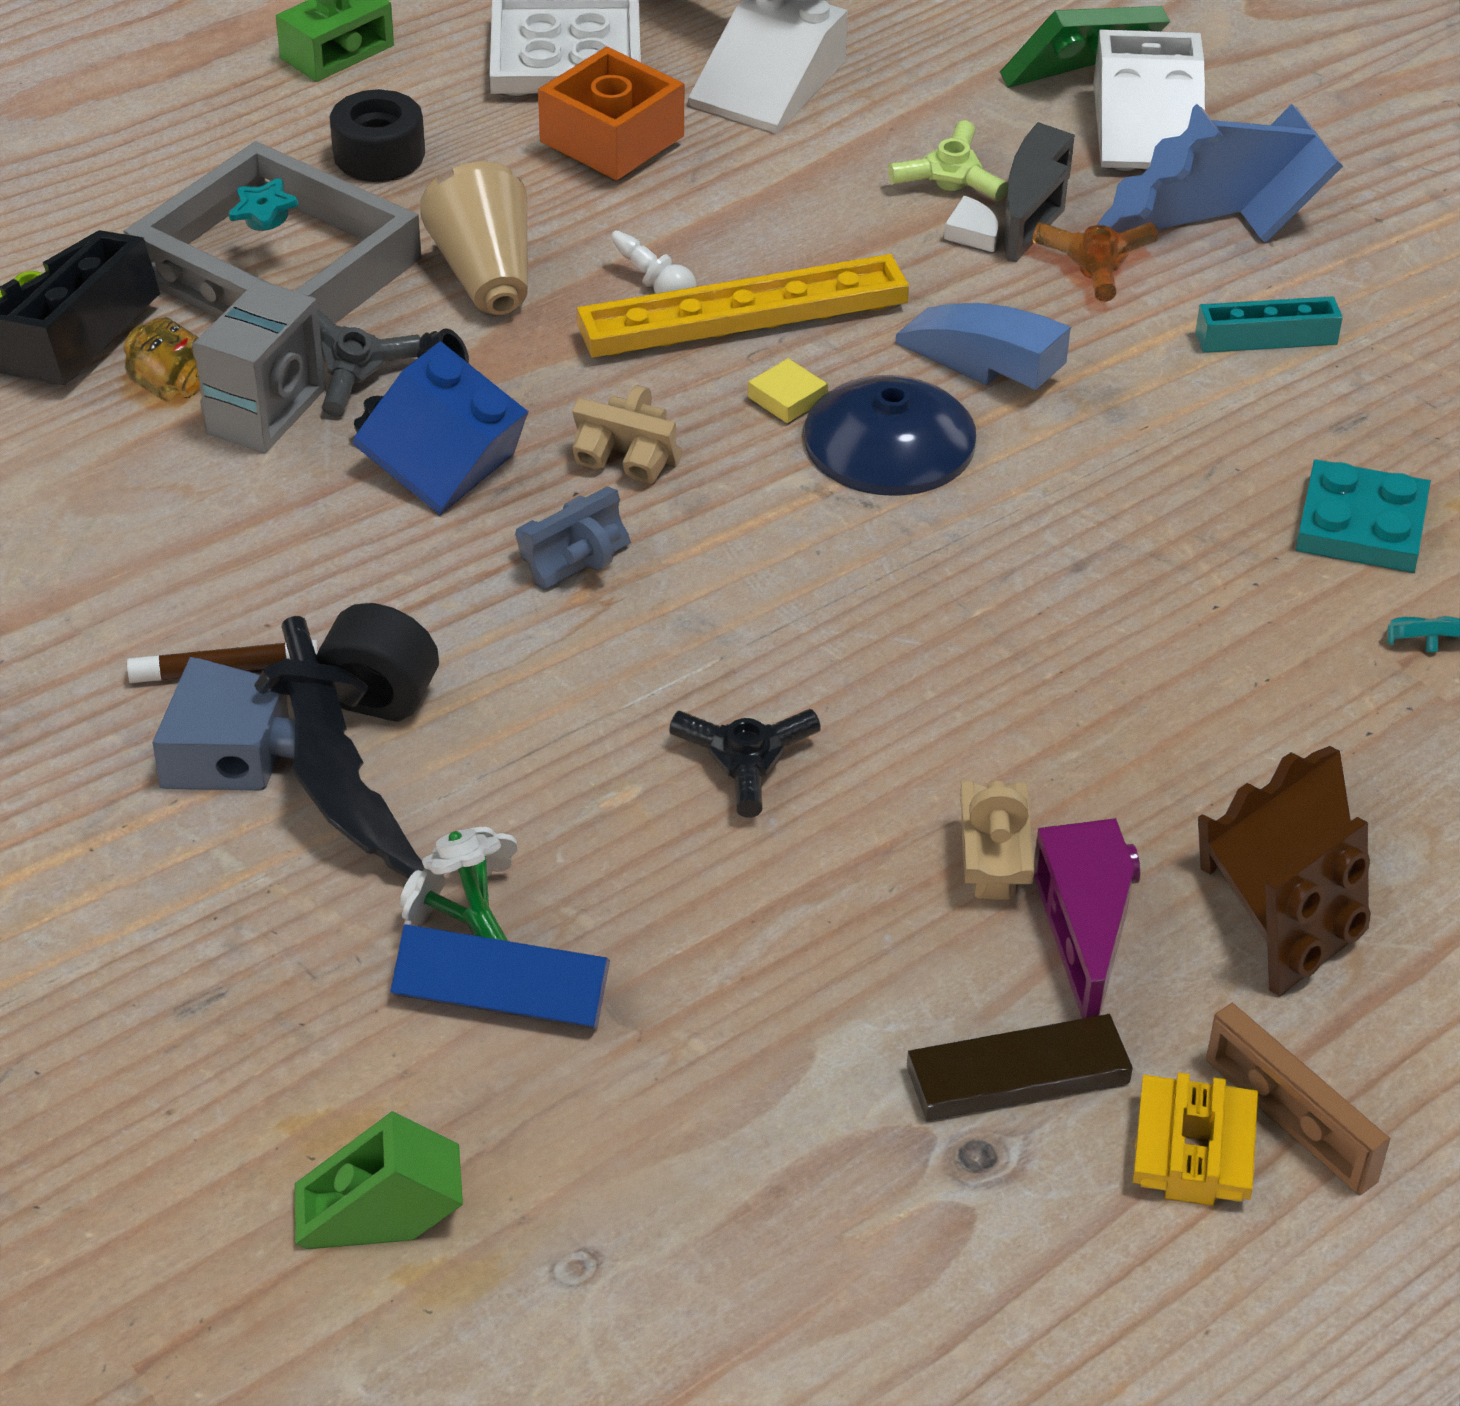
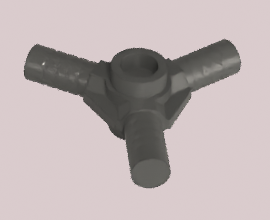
(355, 355)

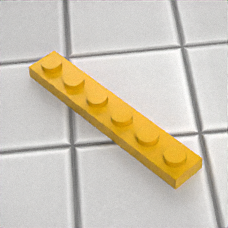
(741, 305)

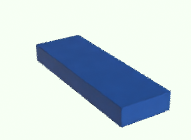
(500, 976)

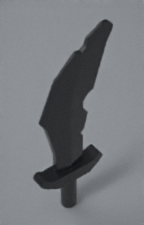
(325, 757)

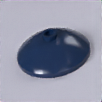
(890, 435)

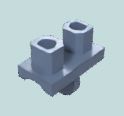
(574, 538)

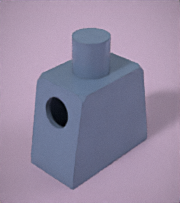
(221, 731)

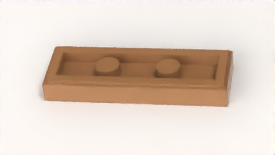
(1298, 1099)

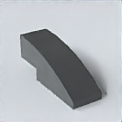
(1036, 186)

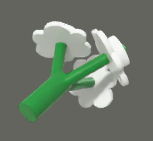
(474, 855)

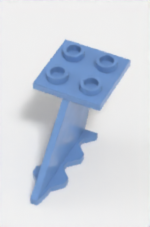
(1227, 170)

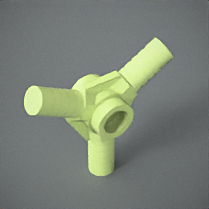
(951, 166)

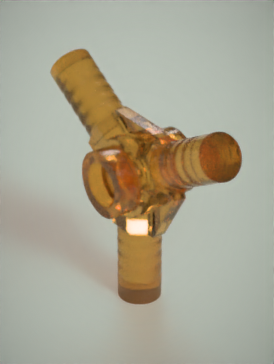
(1097, 250)

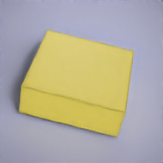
(786, 390)

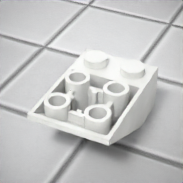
(1144, 92)

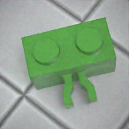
(333, 34)

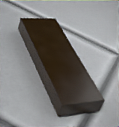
(1018, 1067)

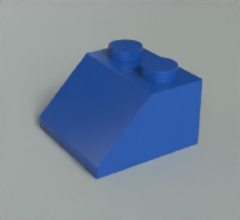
(441, 428)

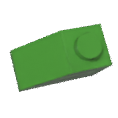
(379, 1187)

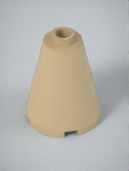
(482, 232)

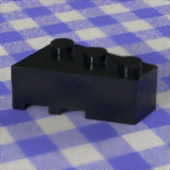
(74, 307)

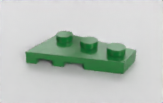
(1071, 40)

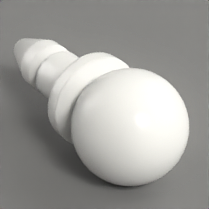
(659, 272)

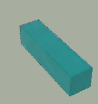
(1268, 324)

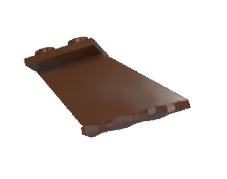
(1295, 863)

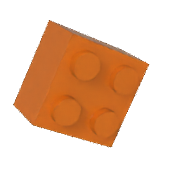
(611, 112)

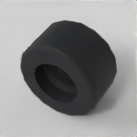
(377, 135)
(386, 653)

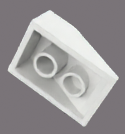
(771, 61)

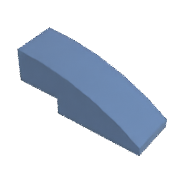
(989, 341)

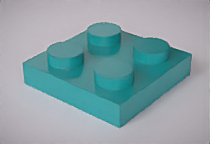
(1363, 515)

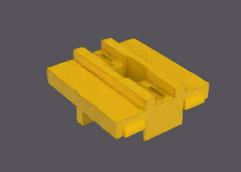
(1196, 1110)

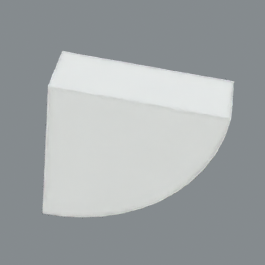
(972, 225)

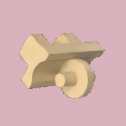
(628, 428)
(996, 838)

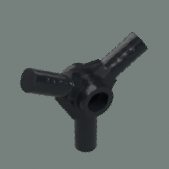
(746, 748)

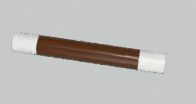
(173, 665)

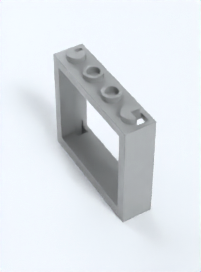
(387, 232)

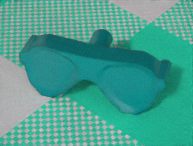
(1430, 627)

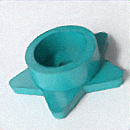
(263, 206)

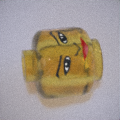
(162, 359)

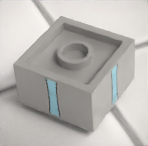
(260, 365)

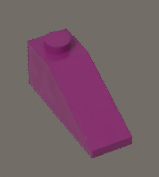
(1085, 890)

